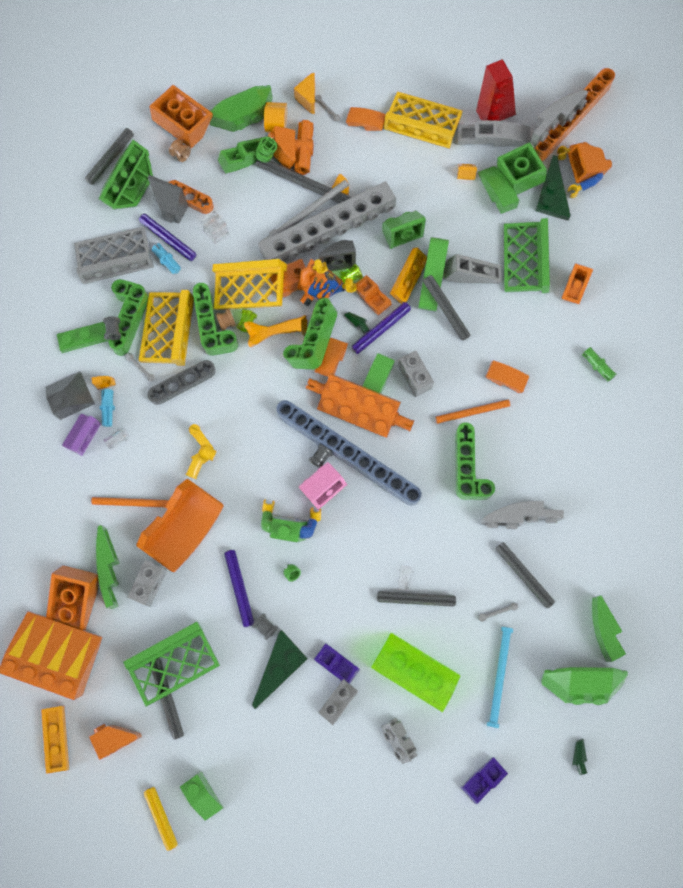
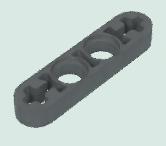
(180, 379)

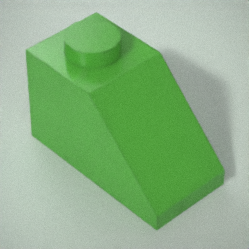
(201, 796)

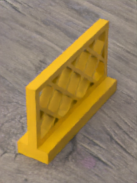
(419, 128)
(250, 269)
(181, 325)

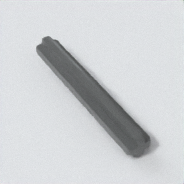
(109, 156)
(446, 307)
(525, 575)
(416, 598)
(168, 703)

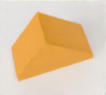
(305, 93)

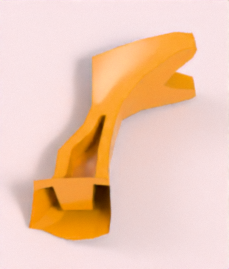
(260, 333)

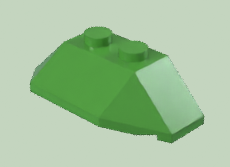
(241, 109)
(128, 178)
(584, 684)

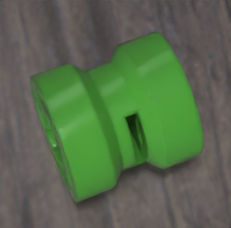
(266, 149)

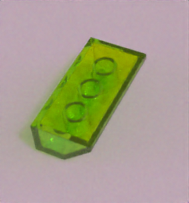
(416, 672)

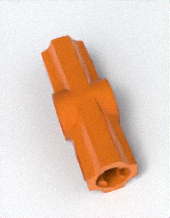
(304, 147)

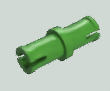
(599, 364)

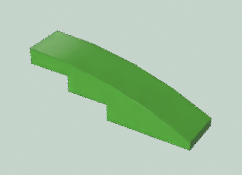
(106, 559)

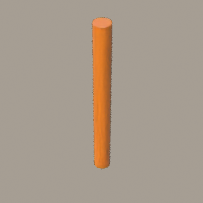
(472, 411)
(129, 502)

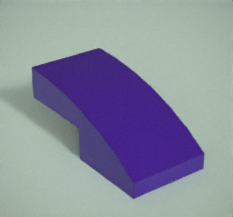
(336, 664)
(484, 780)

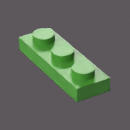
(81, 337)

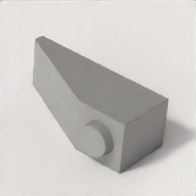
(471, 270)

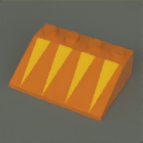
(51, 655)

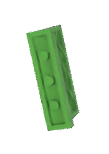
(542, 256)
(162, 648)

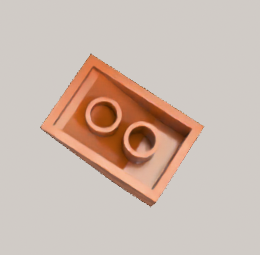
(72, 596)

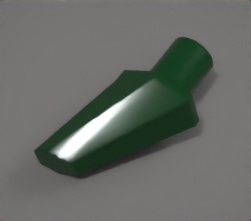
(357, 321)
(580, 757)

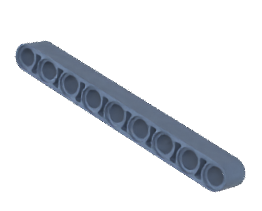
(358, 454)

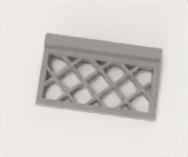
(114, 266)

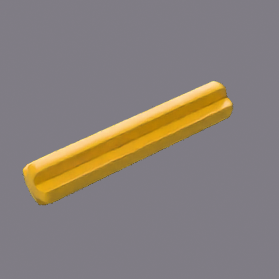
(160, 818)

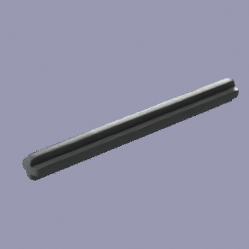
(300, 180)

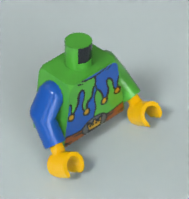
(286, 527)

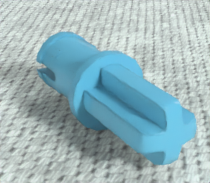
(166, 259)
(107, 407)

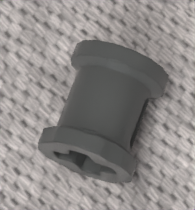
(112, 328)
(320, 456)
(265, 626)

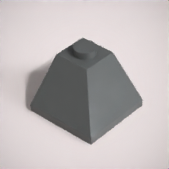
(169, 199)
(339, 255)
(68, 396)

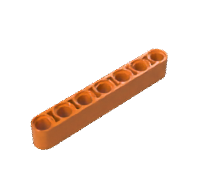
(596, 90)

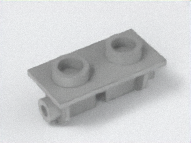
(338, 702)
(393, 733)

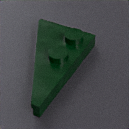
(553, 194)
(281, 665)

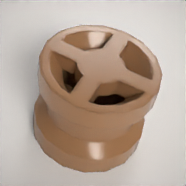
(179, 150)
(225, 319)

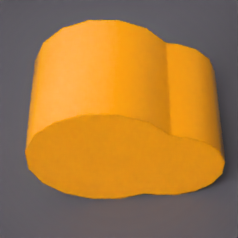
(275, 115)

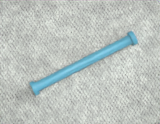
(500, 677)

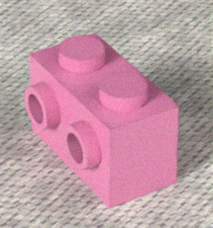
(323, 485)

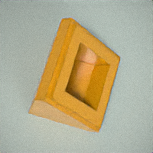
(466, 171)

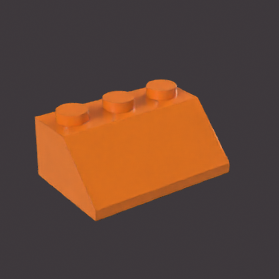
(181, 116)

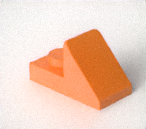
(577, 283)

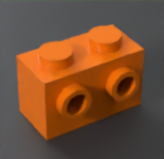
(291, 277)

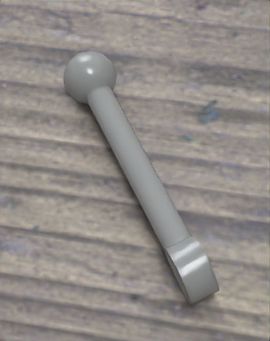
(318, 99)
(129, 356)
(482, 617)

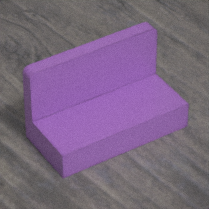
(81, 434)

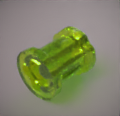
(353, 273)
(247, 315)

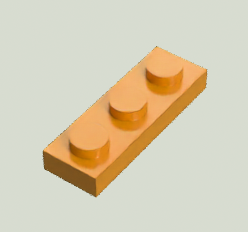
(409, 275)
(55, 739)

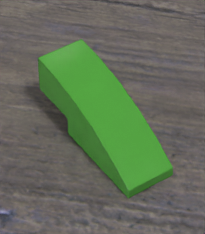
(240, 156)
(499, 189)
(379, 373)
(606, 630)

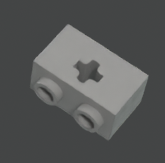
(415, 373)
(147, 583)

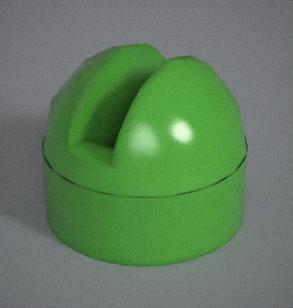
(292, 572)

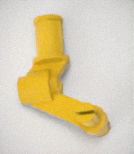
(204, 455)

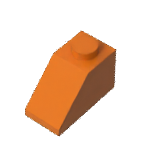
(285, 145)
(111, 739)

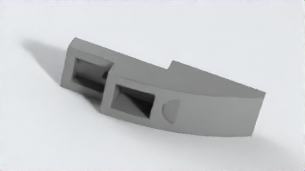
(558, 113)
(496, 132)
(514, 515)

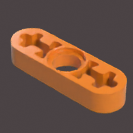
(194, 203)

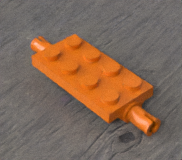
(359, 405)

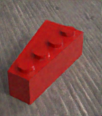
(497, 93)

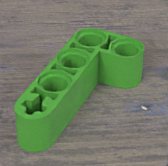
(434, 266)
(209, 318)
(316, 339)
(122, 346)
(469, 462)

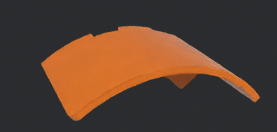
(182, 527)

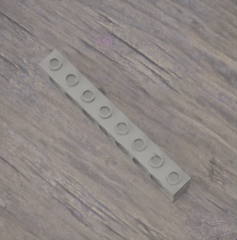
(332, 216)

